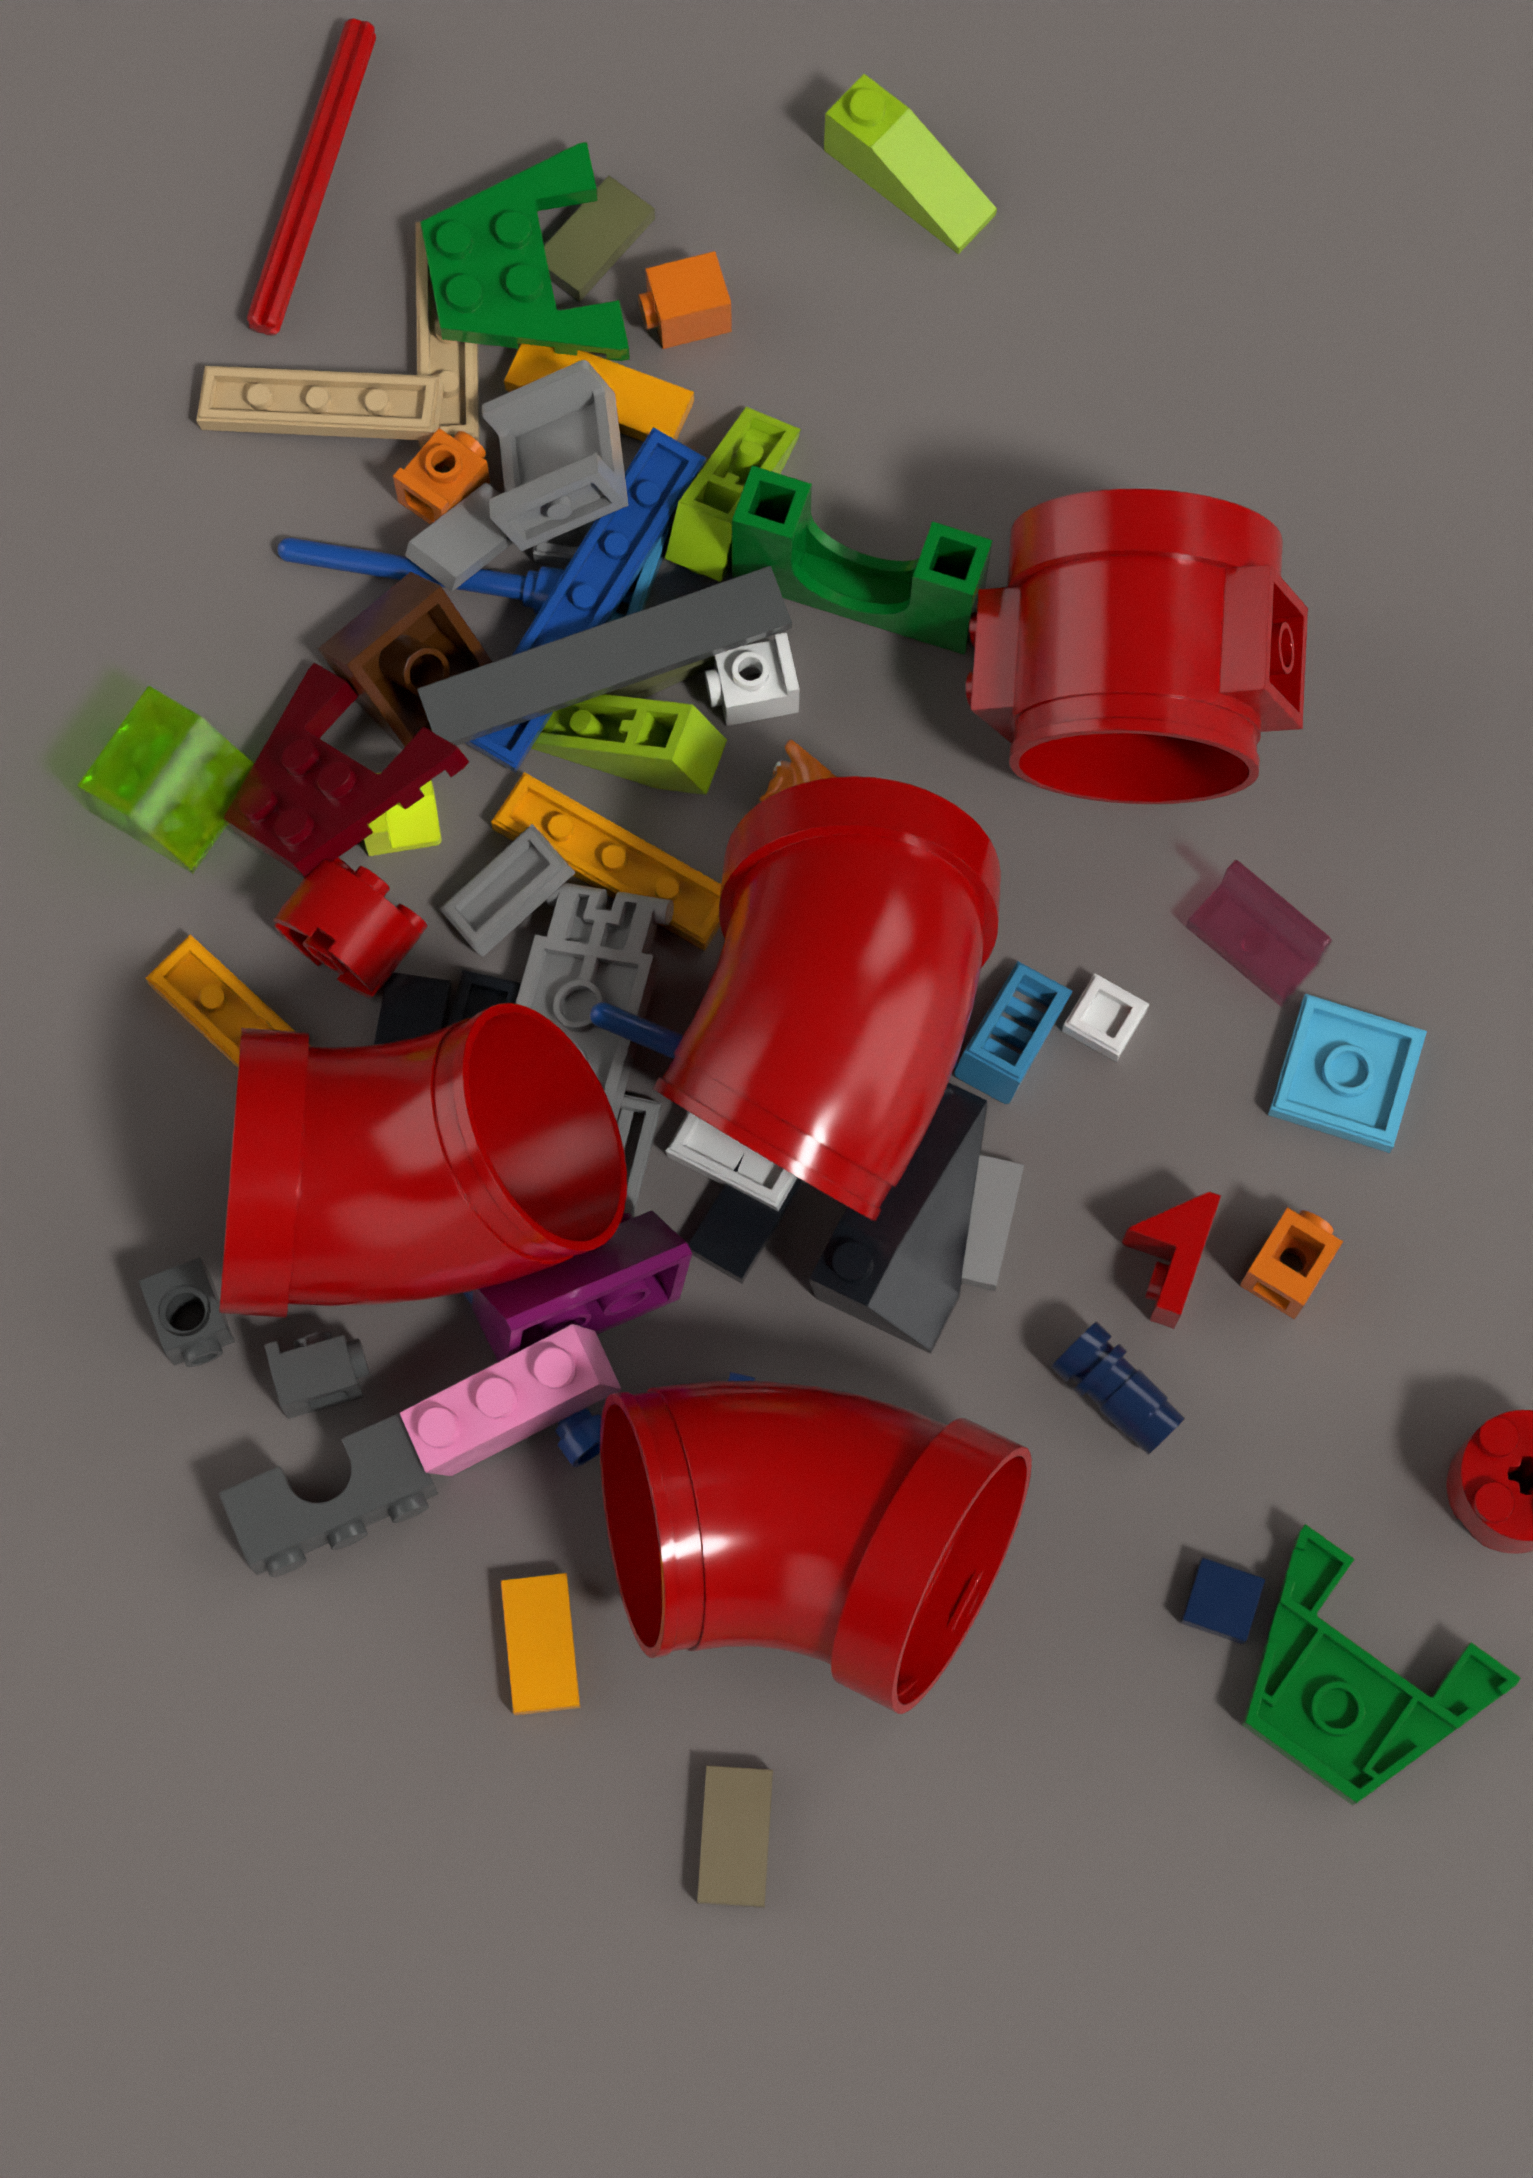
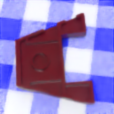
(313, 800)

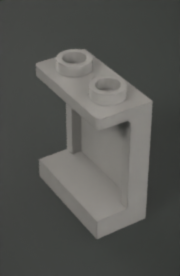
(557, 455)

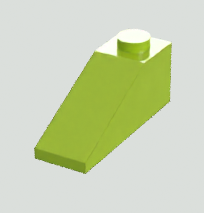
(905, 163)
(705, 512)
(637, 740)

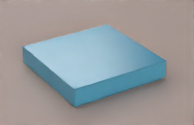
(1347, 1073)

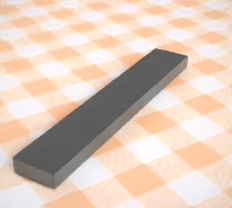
(606, 657)

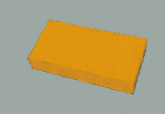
(540, 1644)

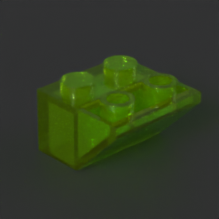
(166, 779)

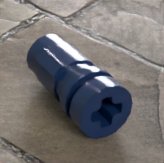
(1118, 1388)

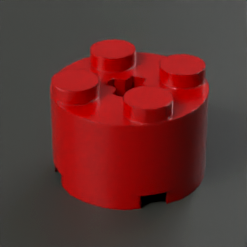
(349, 925)
(1480, 1484)

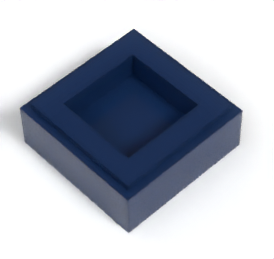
(1222, 1601)

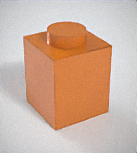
(686, 300)

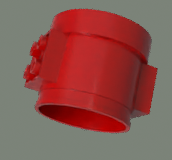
(1139, 646)

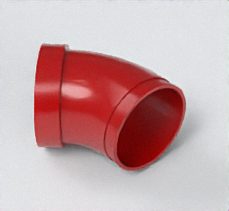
(841, 980)
(415, 1164)
(806, 1526)

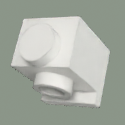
(768, 696)

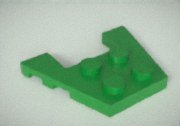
(494, 268)
(1340, 1706)

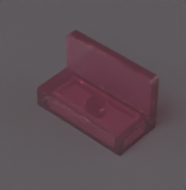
(1260, 933)

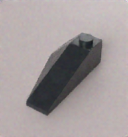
(910, 1261)

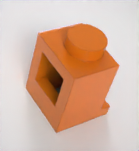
(434, 493)
(1280, 1285)

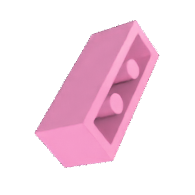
(510, 1401)

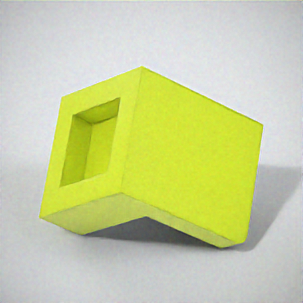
(408, 828)

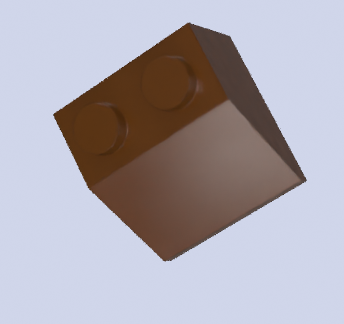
(399, 646)

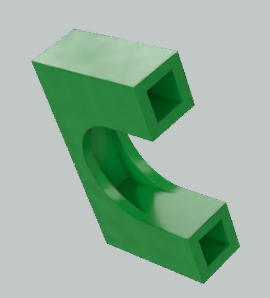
(913, 598)

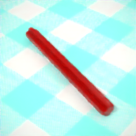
(311, 177)

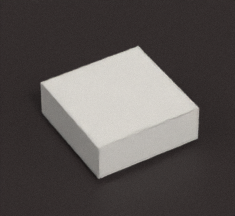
(1105, 1017)

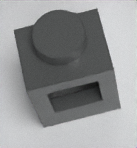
(317, 1372)

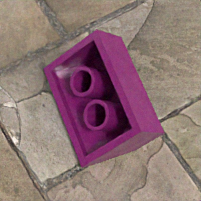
(596, 1290)

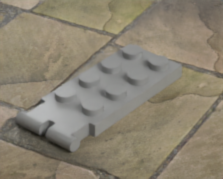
(592, 960)

